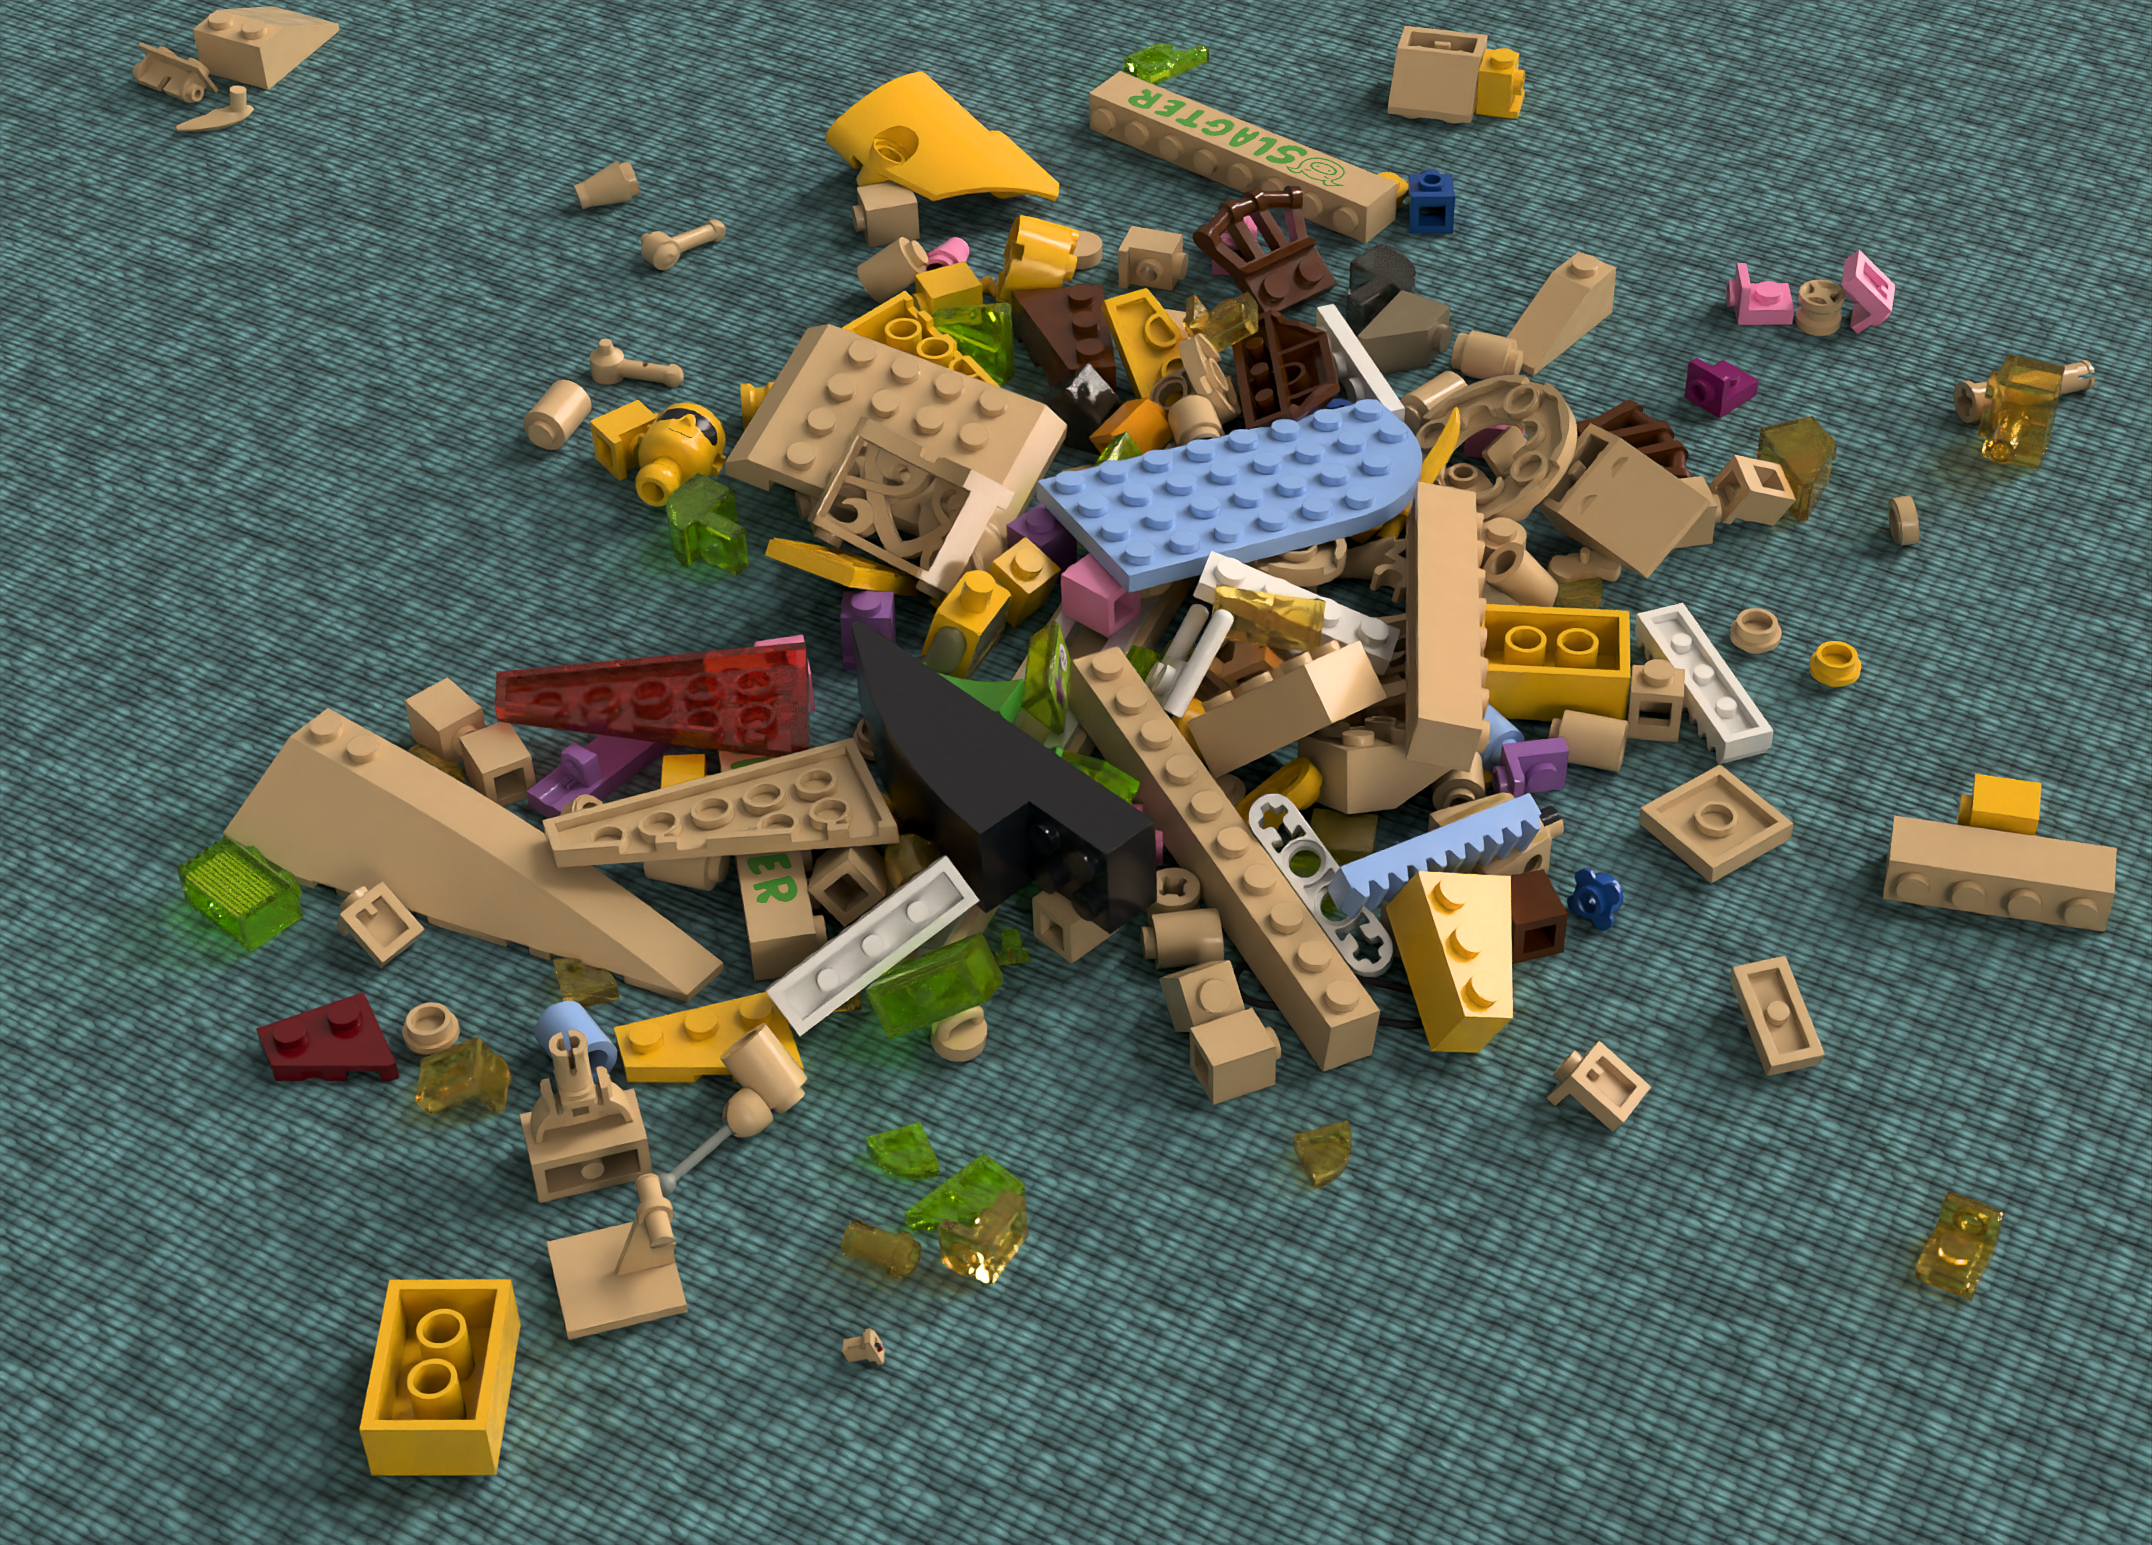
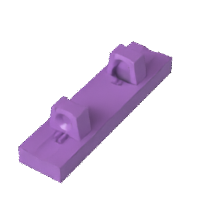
(592, 771)

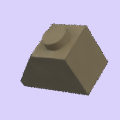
(1407, 333)

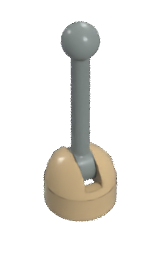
(742, 1116)

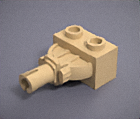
(584, 1132)

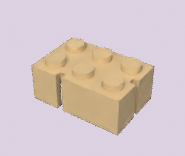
(1285, 705)

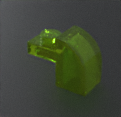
(706, 525)

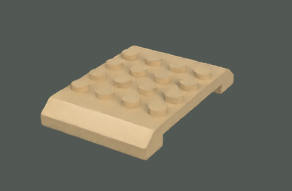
(845, 377)

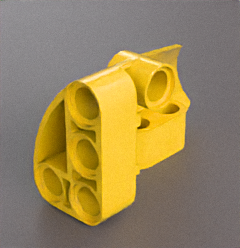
(932, 145)

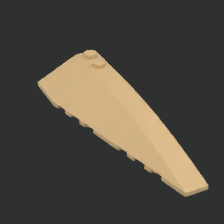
(365, 812)

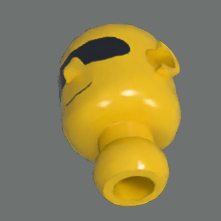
(675, 448)

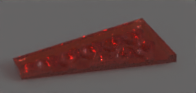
(707, 700)

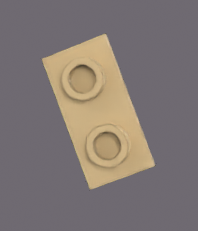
(185, 77)

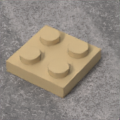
(1715, 823)

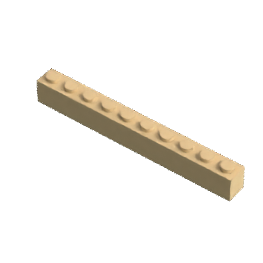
(1234, 871)

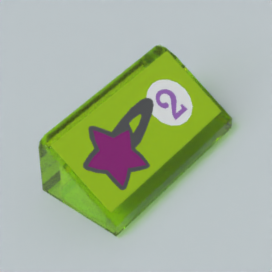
(1047, 678)

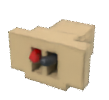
(864, 1347)

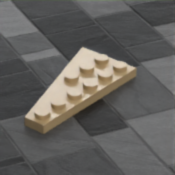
(775, 805)

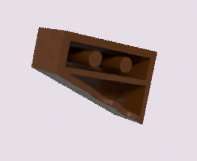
(1065, 330)

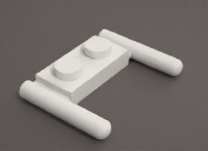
(1174, 679)

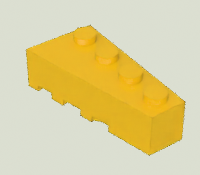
(913, 332)

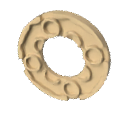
(1519, 403)

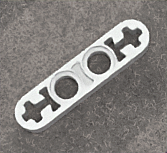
(1314, 888)

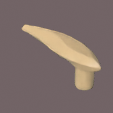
(223, 117)

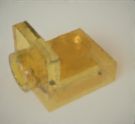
(1226, 323)
(462, 1074)
(991, 1242)
(1960, 1245)

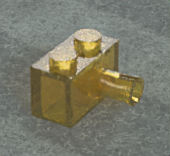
(2021, 411)

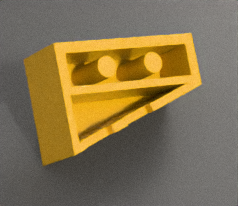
(1457, 955)

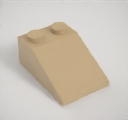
(258, 43)

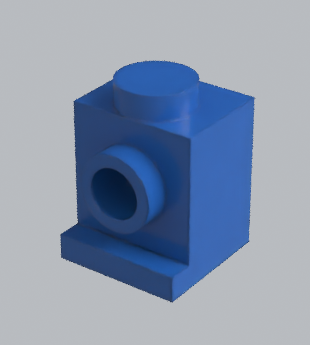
(1430, 191)

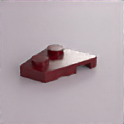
(328, 1043)

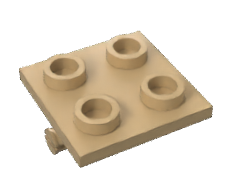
(620, 1271)

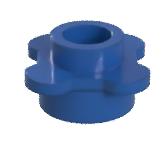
(1604, 890)

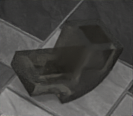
(1375, 282)

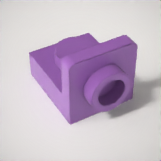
(1531, 767)

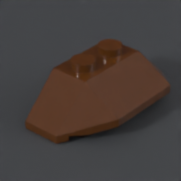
(1284, 371)

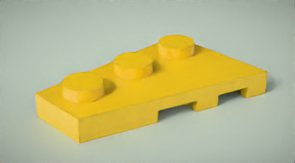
(1145, 340)
(692, 1041)

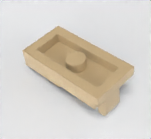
(1776, 1016)

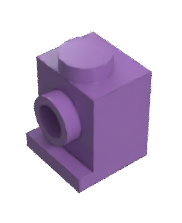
(871, 608)

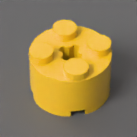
(1036, 257)

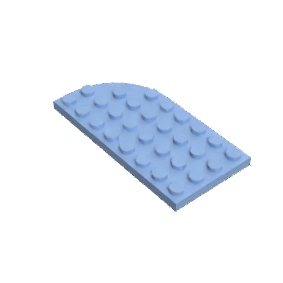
(1240, 494)

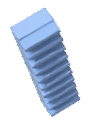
(1440, 850)

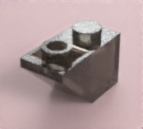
(1084, 405)

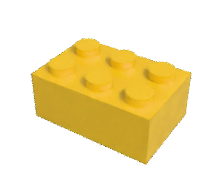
(1557, 661)
(441, 1378)

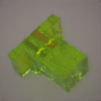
(1012, 949)

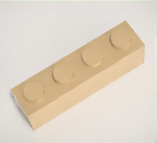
(2000, 873)

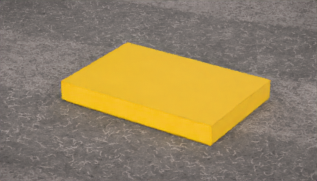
(842, 567)

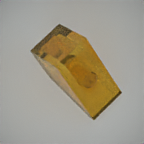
(1804, 456)
(1272, 618)

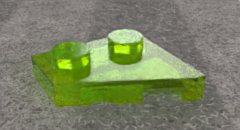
(983, 334)

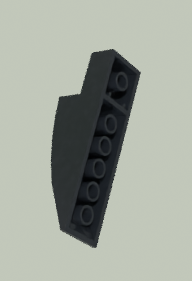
(997, 795)

